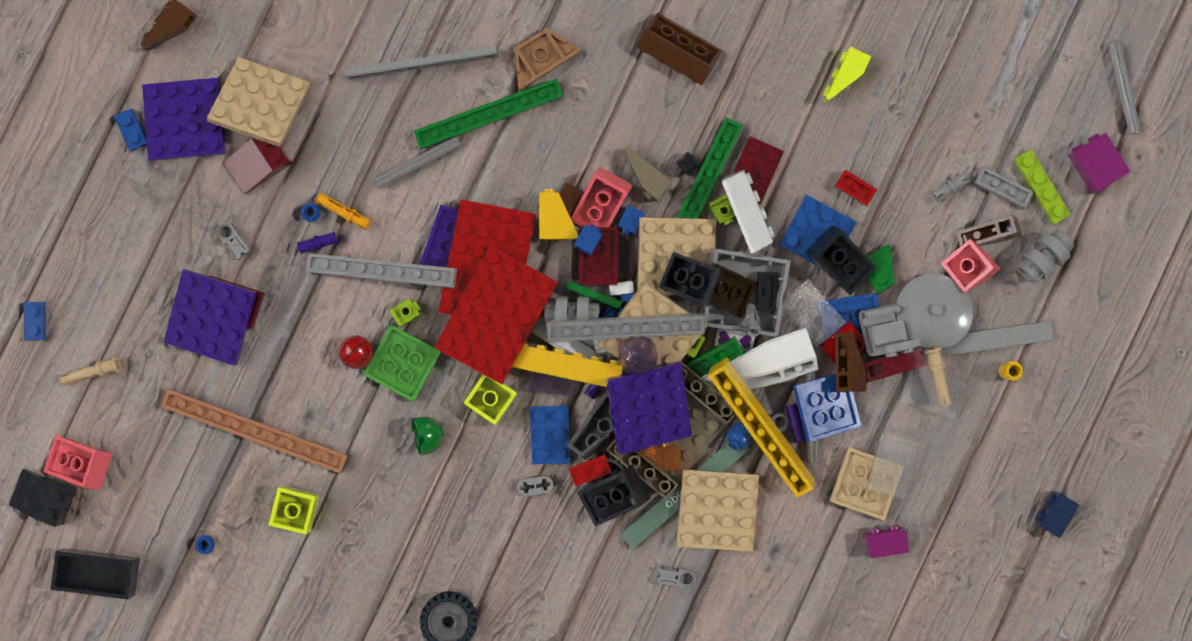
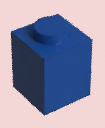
(630, 221)
(588, 239)

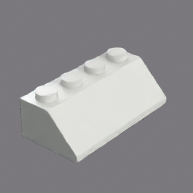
(747, 210)

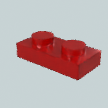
(855, 188)
(590, 470)

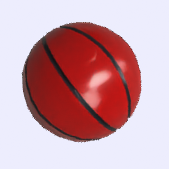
(355, 352)

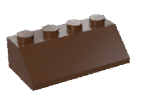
(679, 48)

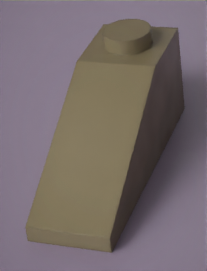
(649, 178)

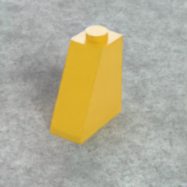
(554, 218)

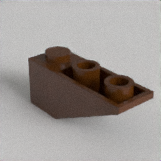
(172, 22)

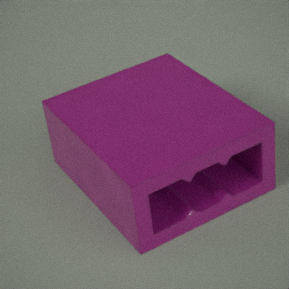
(1098, 162)

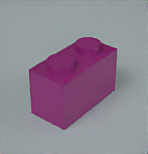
(886, 542)

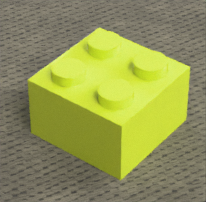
(490, 399)
(294, 509)

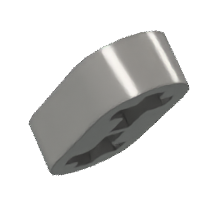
(533, 481)

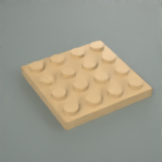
(258, 102)
(667, 235)
(651, 302)
(717, 510)

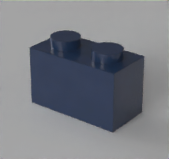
(1056, 514)

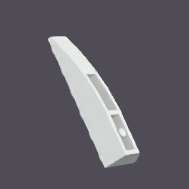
(775, 361)

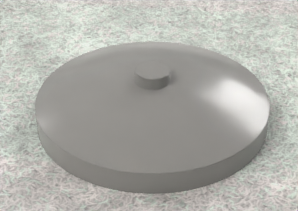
(934, 311)

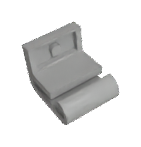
(883, 333)

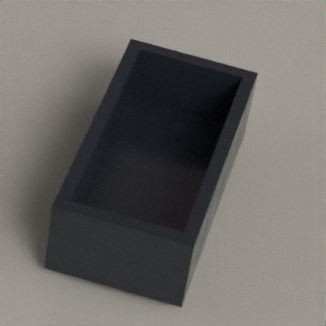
(95, 573)

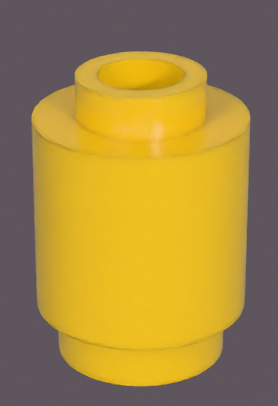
(1016, 370)

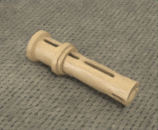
(936, 365)
(100, 369)

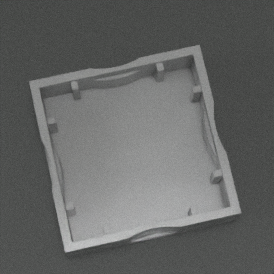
(747, 266)

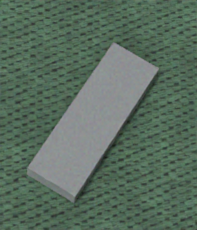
(1003, 187)

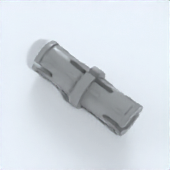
(951, 186)
(752, 320)

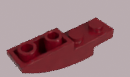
(894, 365)

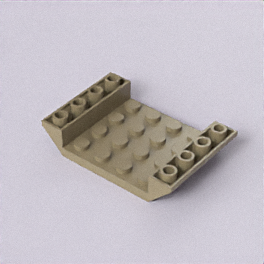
(708, 416)

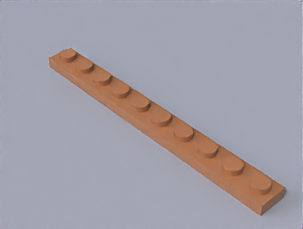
(254, 430)

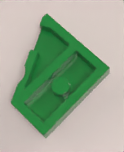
(882, 277)

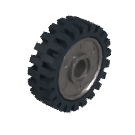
(450, 605)

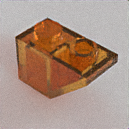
(666, 457)

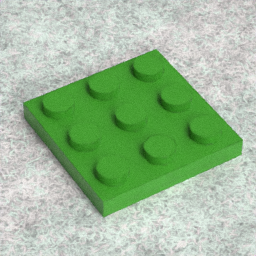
(402, 363)

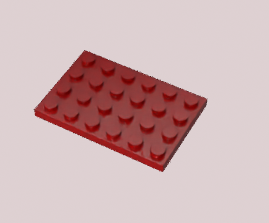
(477, 229)
(496, 315)

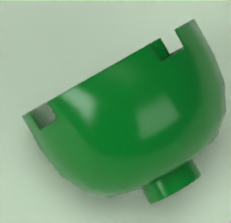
(427, 434)

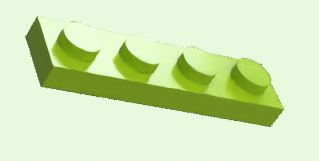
(1042, 187)

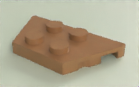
(541, 55)

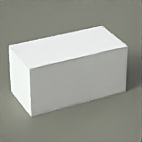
(622, 288)

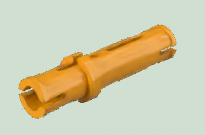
(350, 215)

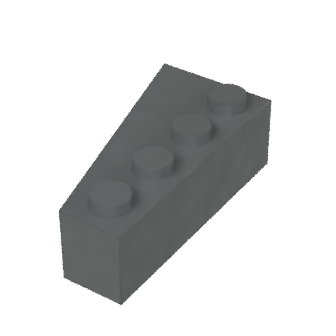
(594, 431)

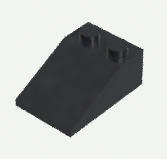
(841, 259)
(690, 279)
(614, 495)
(42, 498)

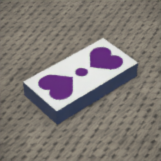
(744, 339)

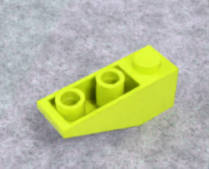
(852, 68)

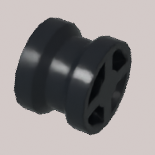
(687, 163)

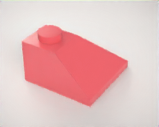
(970, 266)

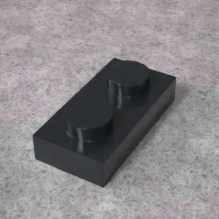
(766, 291)

